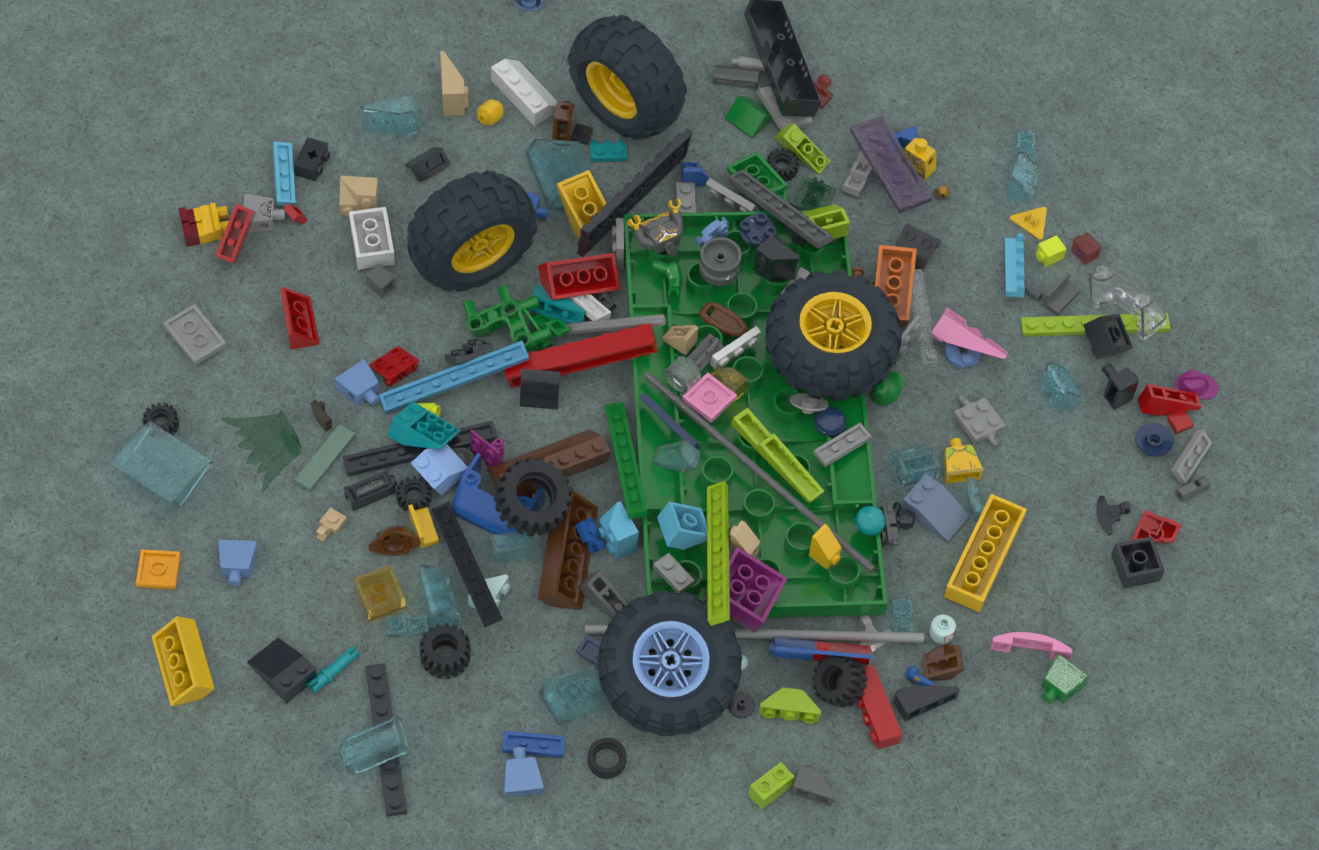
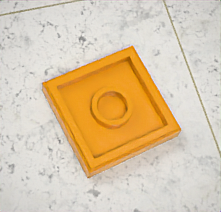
(158, 569)

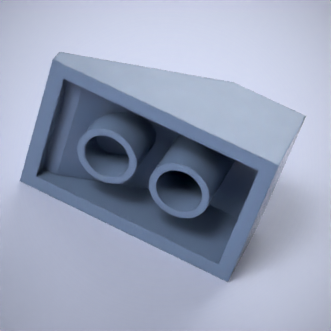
(935, 508)

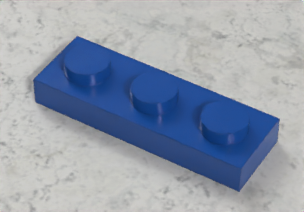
(534, 744)

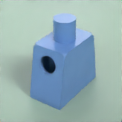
(359, 384)
(237, 559)
(522, 775)

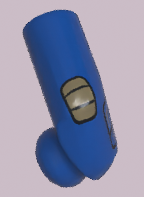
(912, 675)

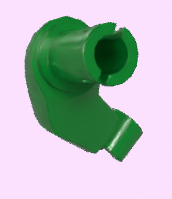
(674, 276)

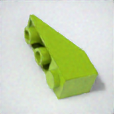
(808, 153)

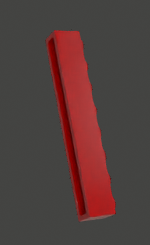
(588, 353)

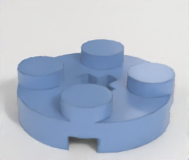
(713, 230)
(960, 360)

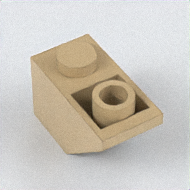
(744, 539)

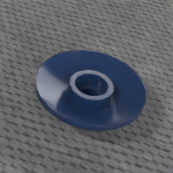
(1157, 433)

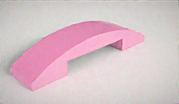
(1032, 641)

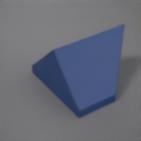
(693, 173)

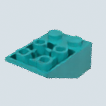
(421, 428)

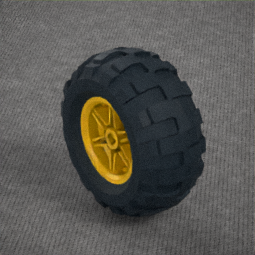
(627, 77)
(471, 231)
(833, 335)

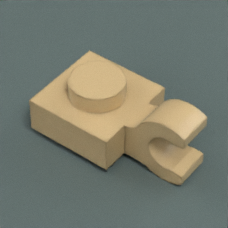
(330, 522)

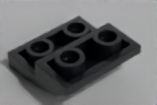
(470, 351)
(539, 389)

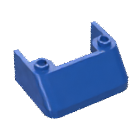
(479, 507)

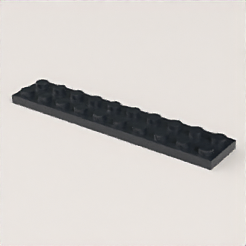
(634, 192)

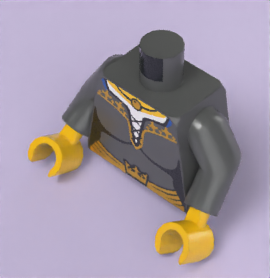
(660, 232)

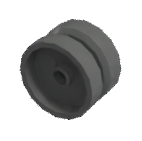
(720, 261)

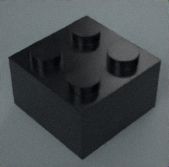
(1137, 562)

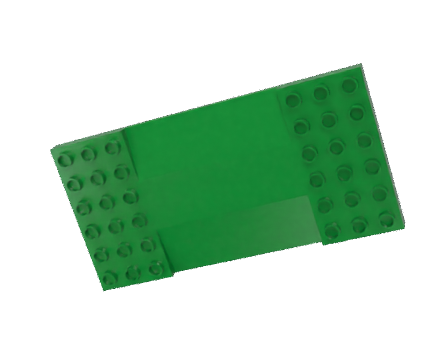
(779, 526)

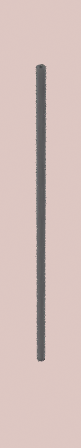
(756, 469)

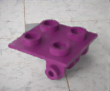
(490, 453)

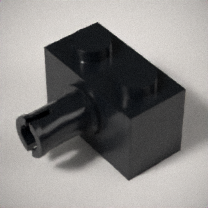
(1120, 385)

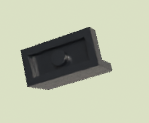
(428, 163)

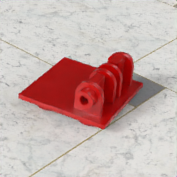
(394, 364)

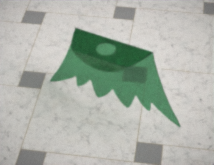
(271, 440)

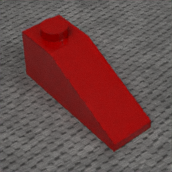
(1164, 400)

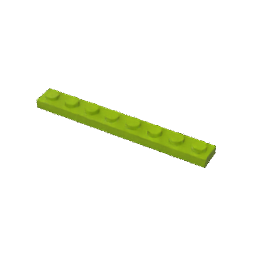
(1073, 325)

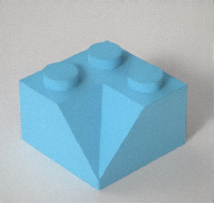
(682, 525)
(618, 531)

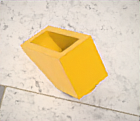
(825, 547)

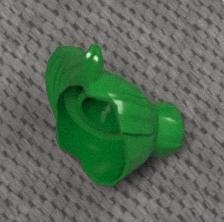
(888, 390)

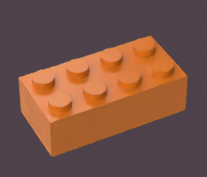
(896, 277)

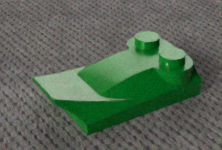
(760, 170)

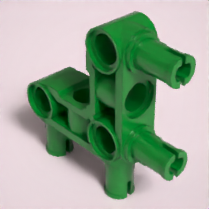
(498, 317)

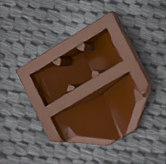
(943, 662)

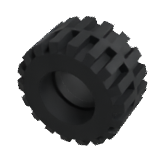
(445, 665)
(852, 684)

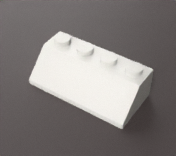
(523, 90)

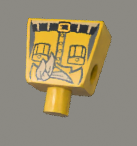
(922, 157)

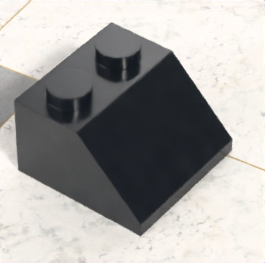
(776, 261)
(1107, 336)

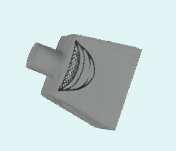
(264, 214)

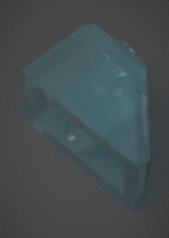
(677, 456)

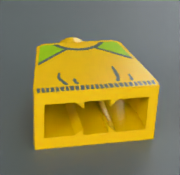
(961, 463)

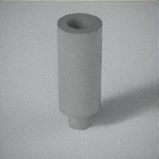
(748, 62)

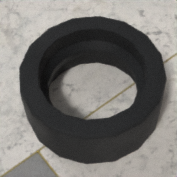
(606, 773)

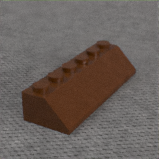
(570, 454)
(567, 558)

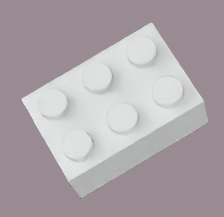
(371, 238)

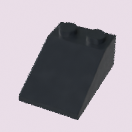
(283, 669)

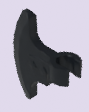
(1109, 514)

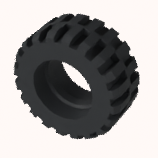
(544, 475)

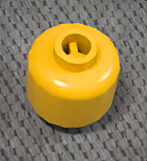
(490, 112)

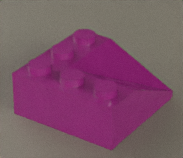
(752, 589)

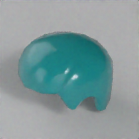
(870, 520)

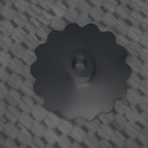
(741, 705)

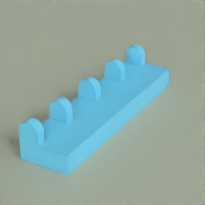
(283, 173)
(1014, 266)

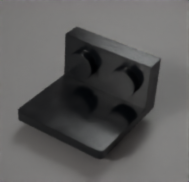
(917, 239)

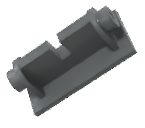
(703, 353)
(889, 534)

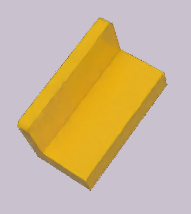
(423, 526)

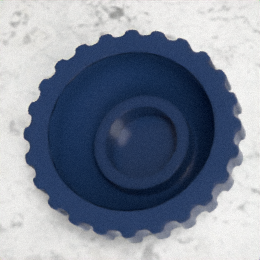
(830, 422)

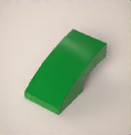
(556, 326)

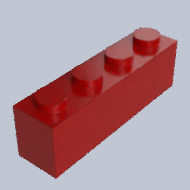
(878, 712)

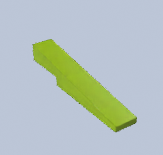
(776, 455)

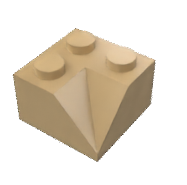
(358, 194)

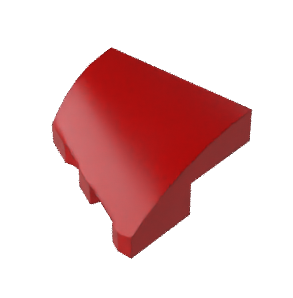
(1161, 529)

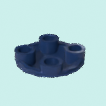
(757, 229)

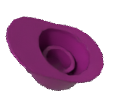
(1198, 383)

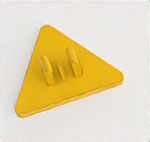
(1032, 221)

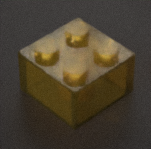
(379, 593)

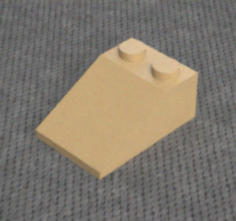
(453, 89)

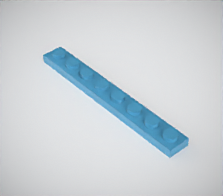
(454, 377)

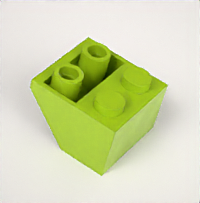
(831, 219)

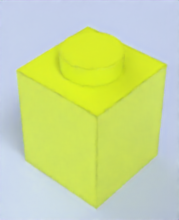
(1050, 251)

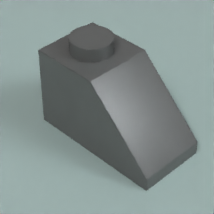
(812, 786)

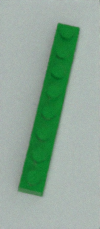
(626, 460)

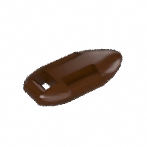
(723, 319)

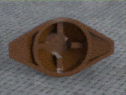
(394, 541)

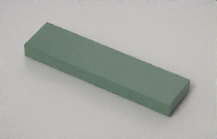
(324, 458)

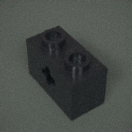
(311, 159)

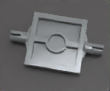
(979, 420)

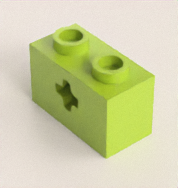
(771, 785)

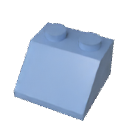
(440, 468)

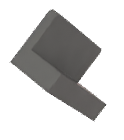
(1060, 295)

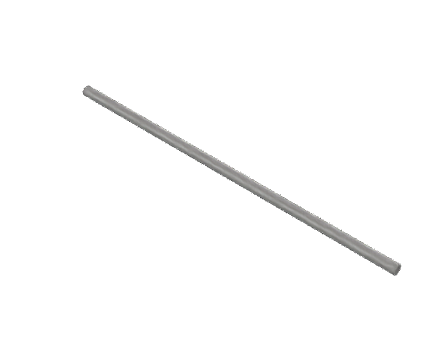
(806, 634)

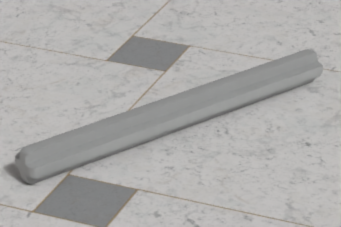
(615, 324)

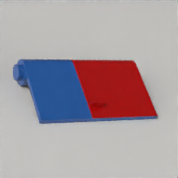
(818, 650)

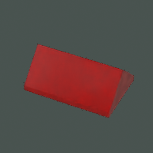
(299, 319)

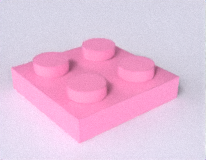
(709, 397)

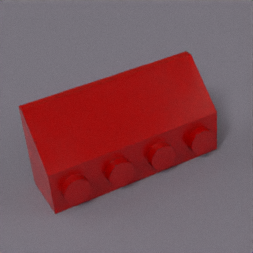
(579, 276)

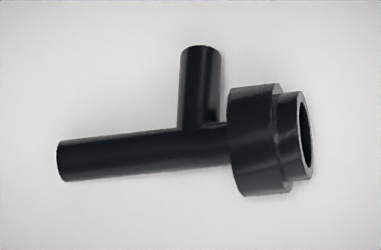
(906, 519)

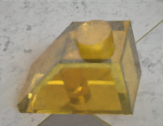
(731, 379)

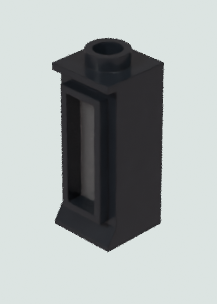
(370, 490)

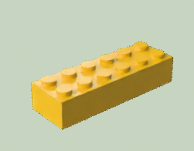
(985, 553)

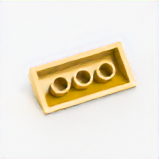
(182, 661)

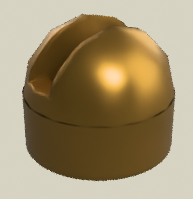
(944, 190)

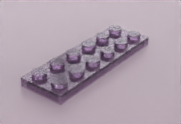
(891, 164)

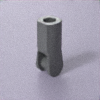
(1191, 489)

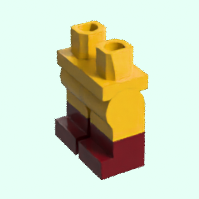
(203, 224)

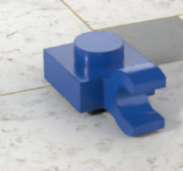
(588, 533)

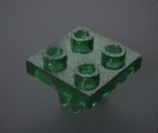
(812, 194)

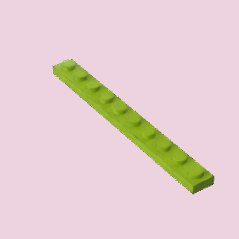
(718, 553)

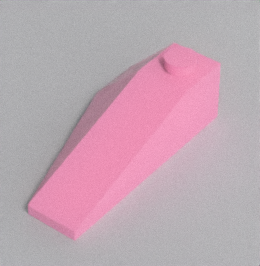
(954, 330)

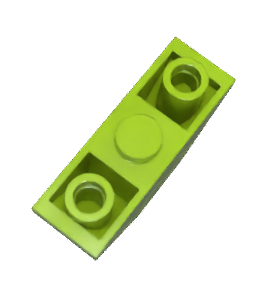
(791, 706)

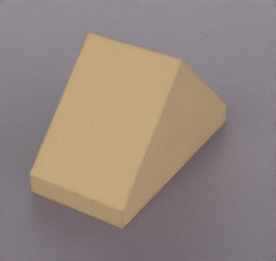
(682, 337)

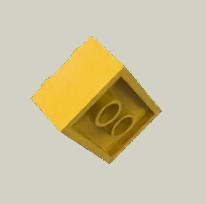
(580, 199)

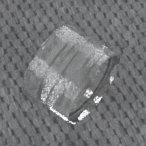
(682, 374)

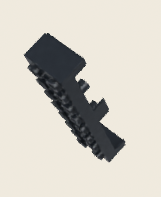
(782, 58)

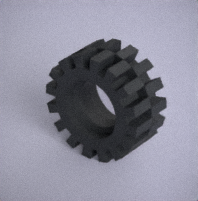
(787, 157)
(162, 411)
(413, 484)

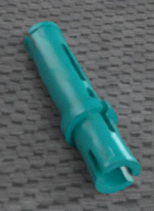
(326, 675)

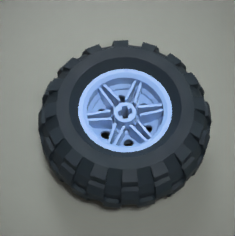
(647, 699)

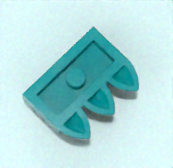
(608, 151)

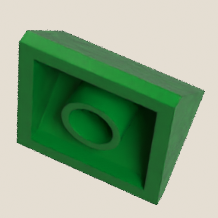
(748, 116)

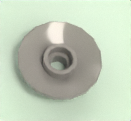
(808, 403)

